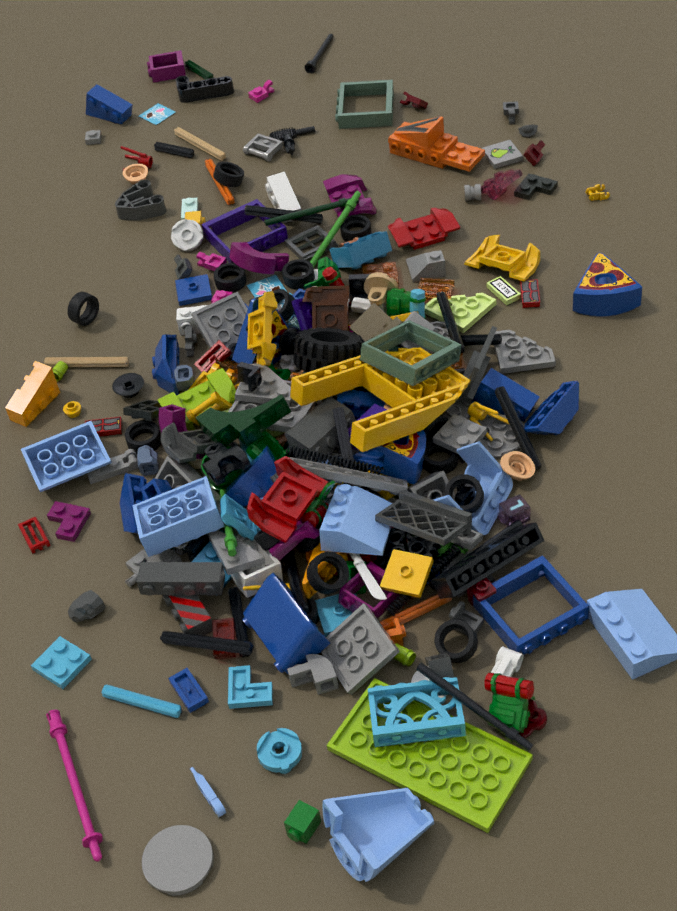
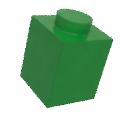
(302, 822)

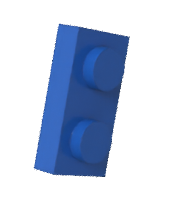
(188, 690)

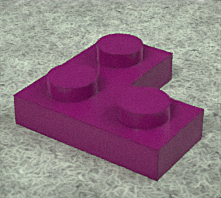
(71, 519)

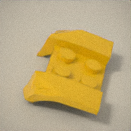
(517, 262)
(260, 327)

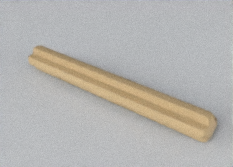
(201, 144)
(88, 361)

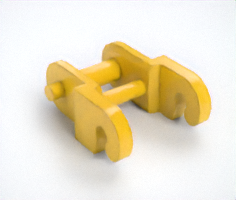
(596, 194)

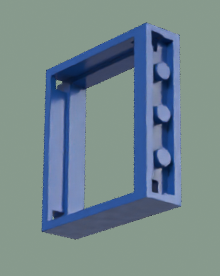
(550, 630)

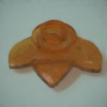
(228, 363)

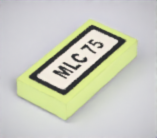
(503, 290)

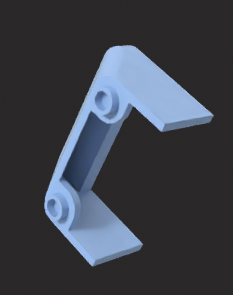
(493, 481)

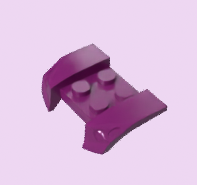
(344, 187)
(303, 530)

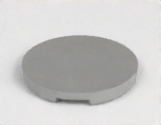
(503, 437)
(177, 859)

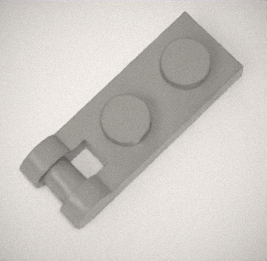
(116, 468)

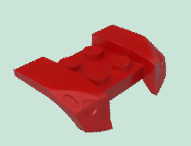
(424, 230)
(285, 500)

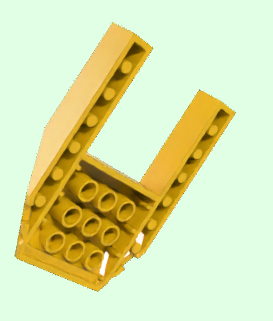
(411, 405)

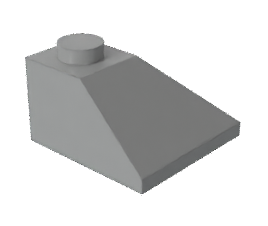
(426, 266)

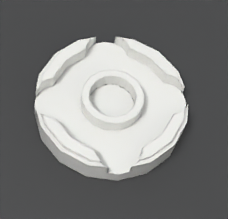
(187, 235)

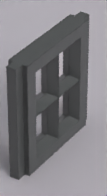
(291, 242)

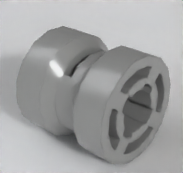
(472, 192)

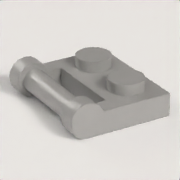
(263, 143)

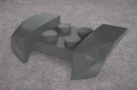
(186, 444)

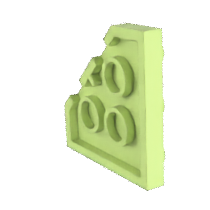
(464, 309)

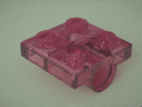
(498, 184)

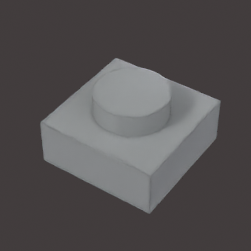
(93, 137)

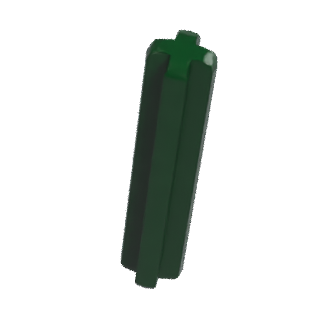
(198, 70)

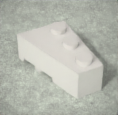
(281, 193)

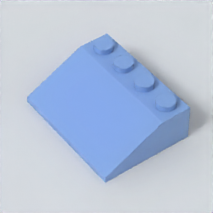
(65, 456)
(177, 516)
(351, 522)
(633, 630)

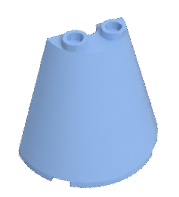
(374, 829)

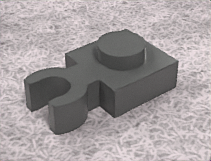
(190, 339)

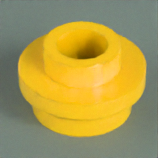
(72, 409)

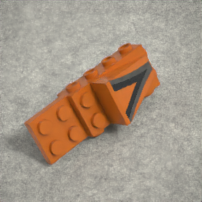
(429, 144)

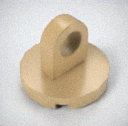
(377, 286)

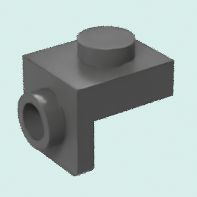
(472, 619)

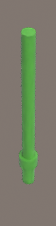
(349, 206)
(230, 540)

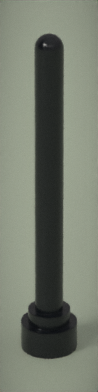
(311, 65)

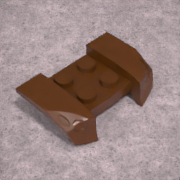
(328, 306)

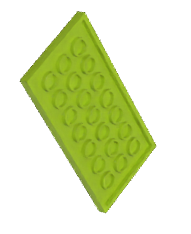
(458, 774)

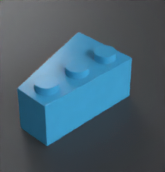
(362, 250)

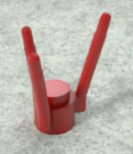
(142, 159)

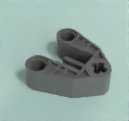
(140, 203)

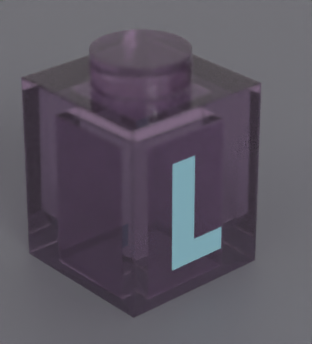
(514, 509)

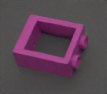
(166, 66)
(352, 602)

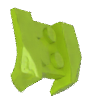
(190, 399)

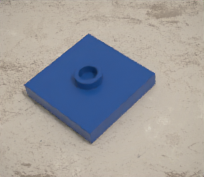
(193, 290)

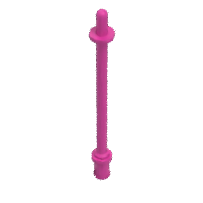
(58, 731)

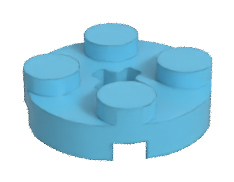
(279, 762)

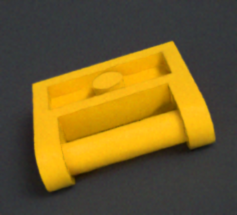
(220, 405)

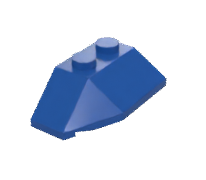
(165, 362)
(555, 411)
(130, 496)

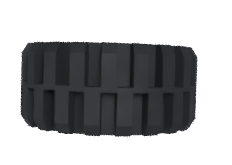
(325, 347)

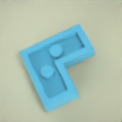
(247, 694)

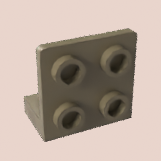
(373, 323)

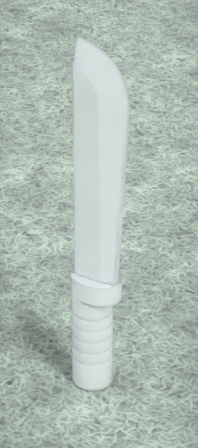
(367, 577)

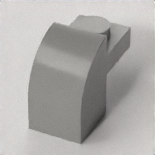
(316, 669)

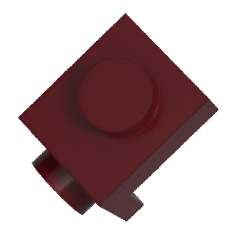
(481, 591)

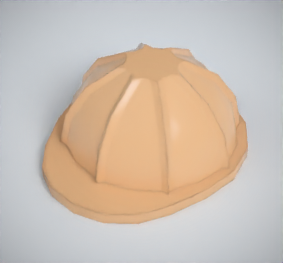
(135, 173)
(517, 465)

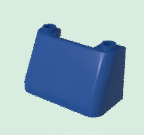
(283, 624)

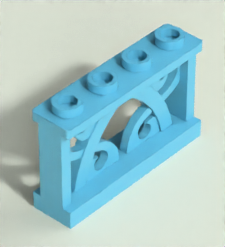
(425, 730)

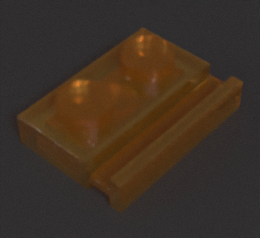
(433, 286)

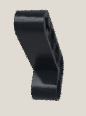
(203, 89)

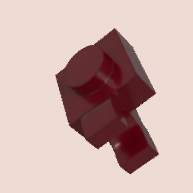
(416, 102)
(533, 153)

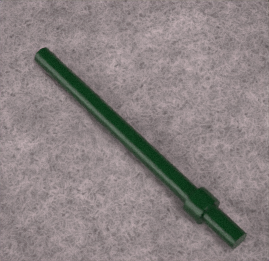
(340, 203)

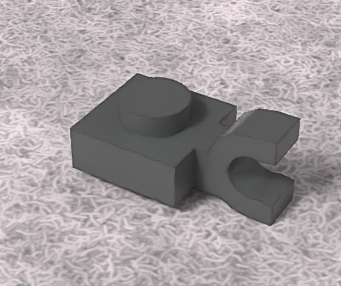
(511, 109)
(183, 267)

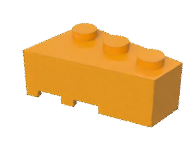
(34, 396)

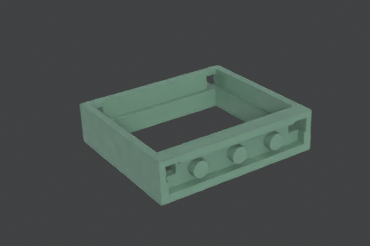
(365, 119)
(445, 352)

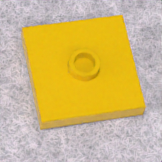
(406, 573)

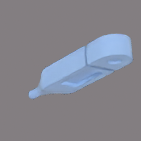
(208, 793)

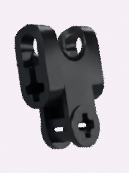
(224, 461)

